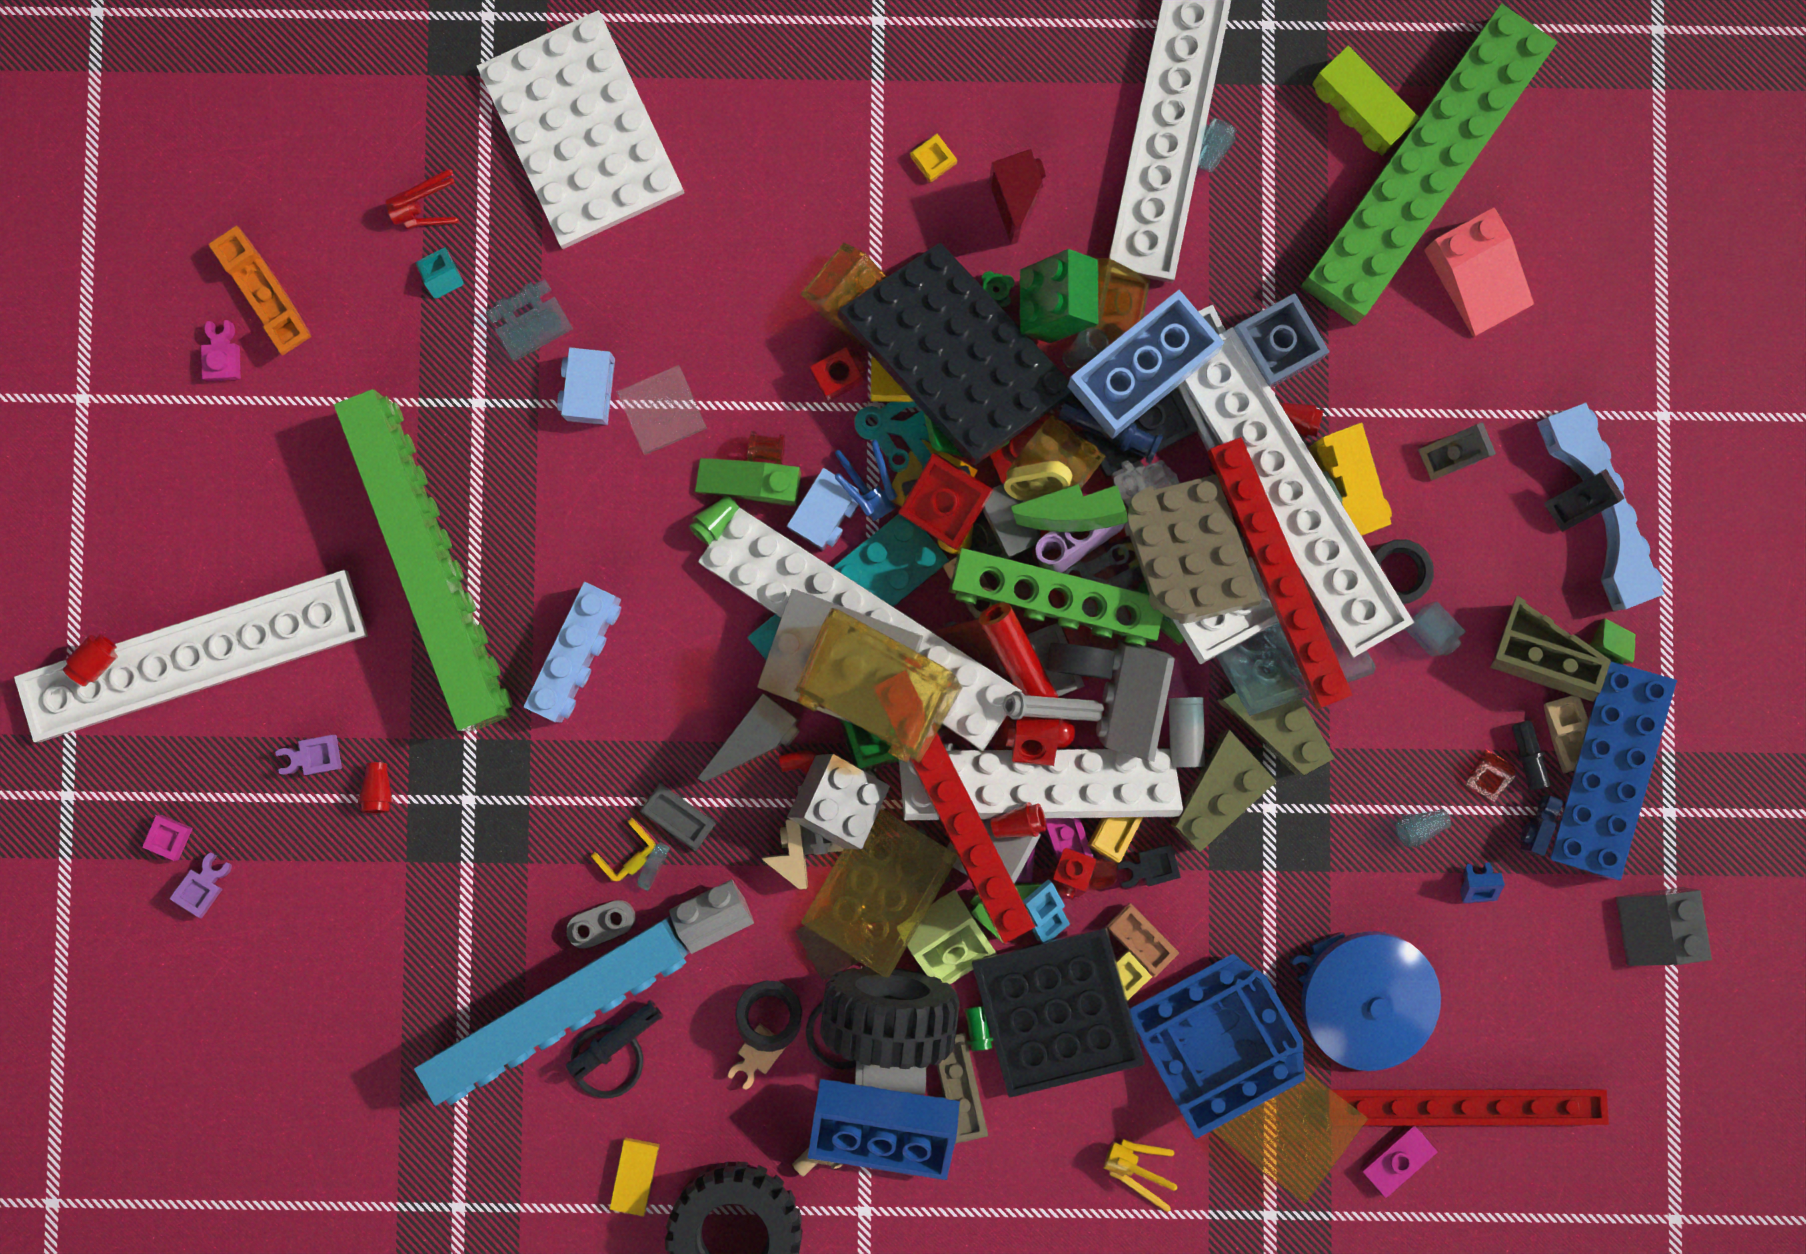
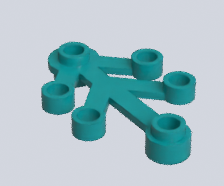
(910, 430)

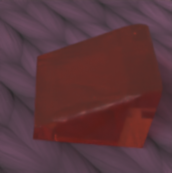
(1491, 775)

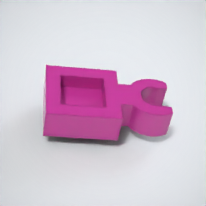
(221, 358)

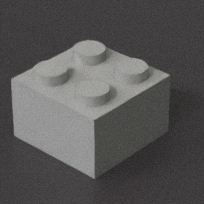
(838, 801)

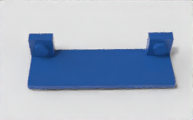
(1613, 771)

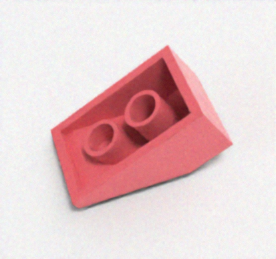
(1481, 271)

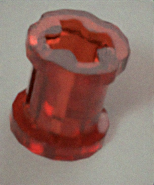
(766, 447)

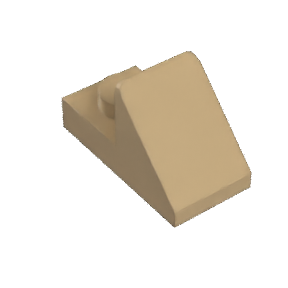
(791, 865)

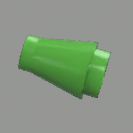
(714, 520)

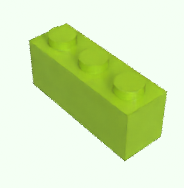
(1364, 101)

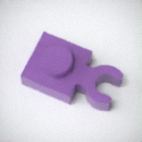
(315, 756)
(198, 890)

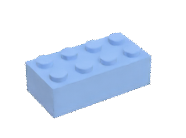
(1145, 364)

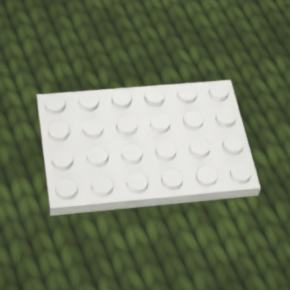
(580, 129)

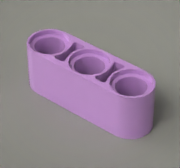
(1071, 549)

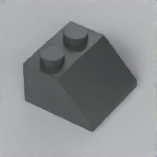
(997, 531)
(1664, 927)

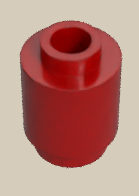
(90, 659)

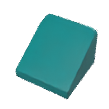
(439, 273)

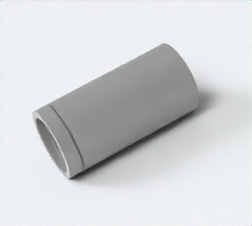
(1187, 732)
(895, 1079)

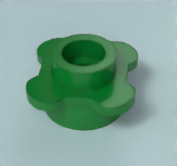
(1004, 284)

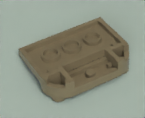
(1190, 551)

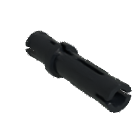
(603, 1048)

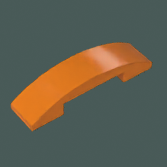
(261, 289)

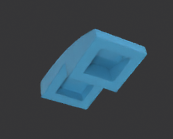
(1046, 912)

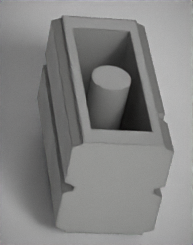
(711, 916)

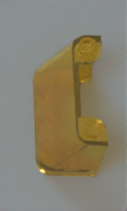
(877, 685)

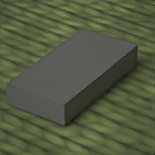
(678, 816)

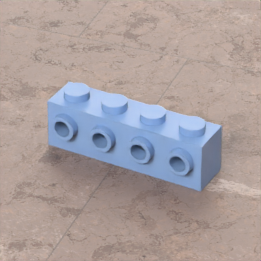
(573, 652)

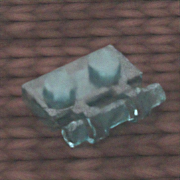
(534, 327)

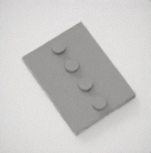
(797, 635)

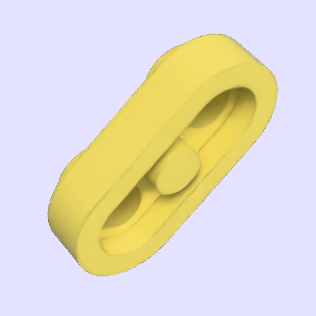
(1037, 480)

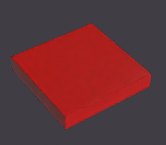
(945, 501)

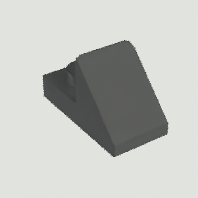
(1457, 451)

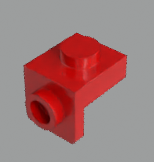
(1072, 873)

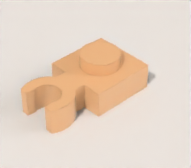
(754, 1059)

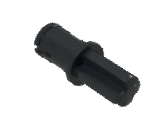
(1530, 755)

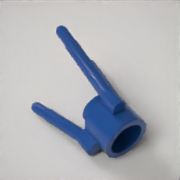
(873, 501)

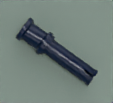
(1129, 439)

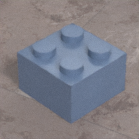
(1282, 340)

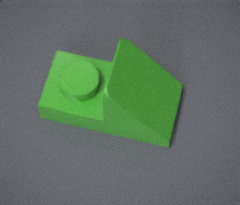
(1614, 642)

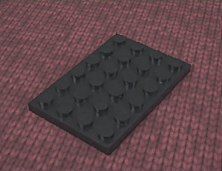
(956, 353)

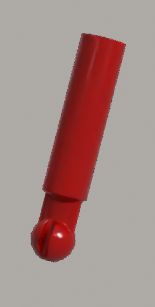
(1020, 659)

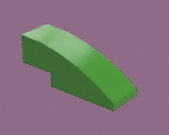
(1071, 511)

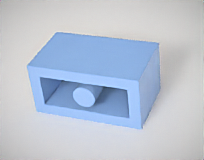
(586, 386)
(823, 511)

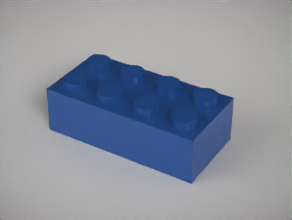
(884, 1129)

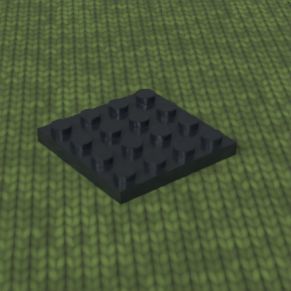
(1058, 1012)

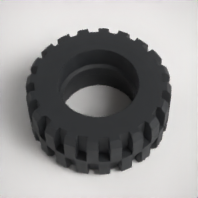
(891, 1019)
(734, 1186)

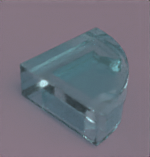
(653, 865)

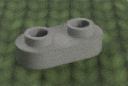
(600, 924)

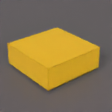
(933, 158)

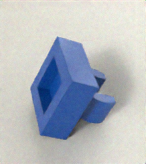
(1481, 887)

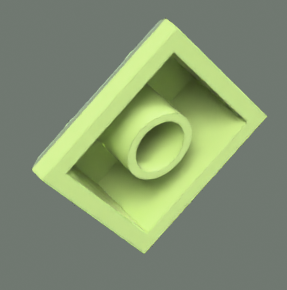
(949, 940)

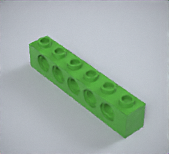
(966, 585)

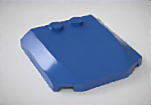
(1220, 1043)

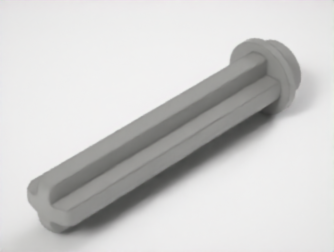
(1018, 705)

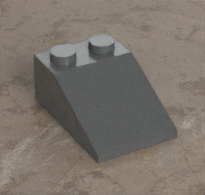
(759, 733)

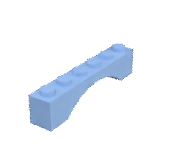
(1628, 568)

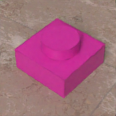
(167, 837)

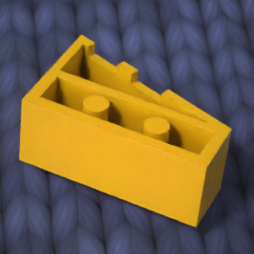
(1353, 471)

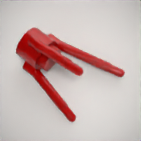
(405, 204)

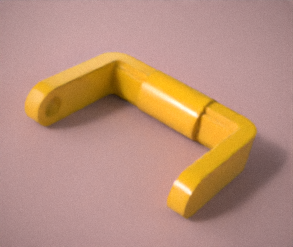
(635, 862)

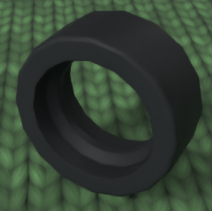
(1422, 560)
(1080, 660)
(761, 990)

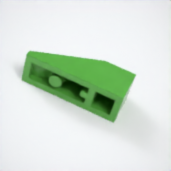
(749, 480)

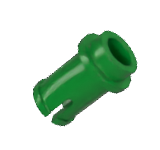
(978, 1029)

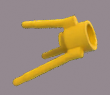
(1122, 1161)

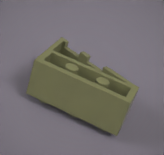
(1547, 654)
(1284, 731)
(1221, 792)

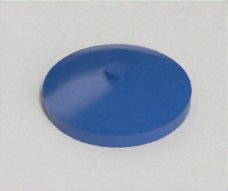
(1370, 1001)

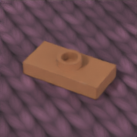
(1142, 939)

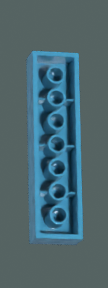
(546, 1015)

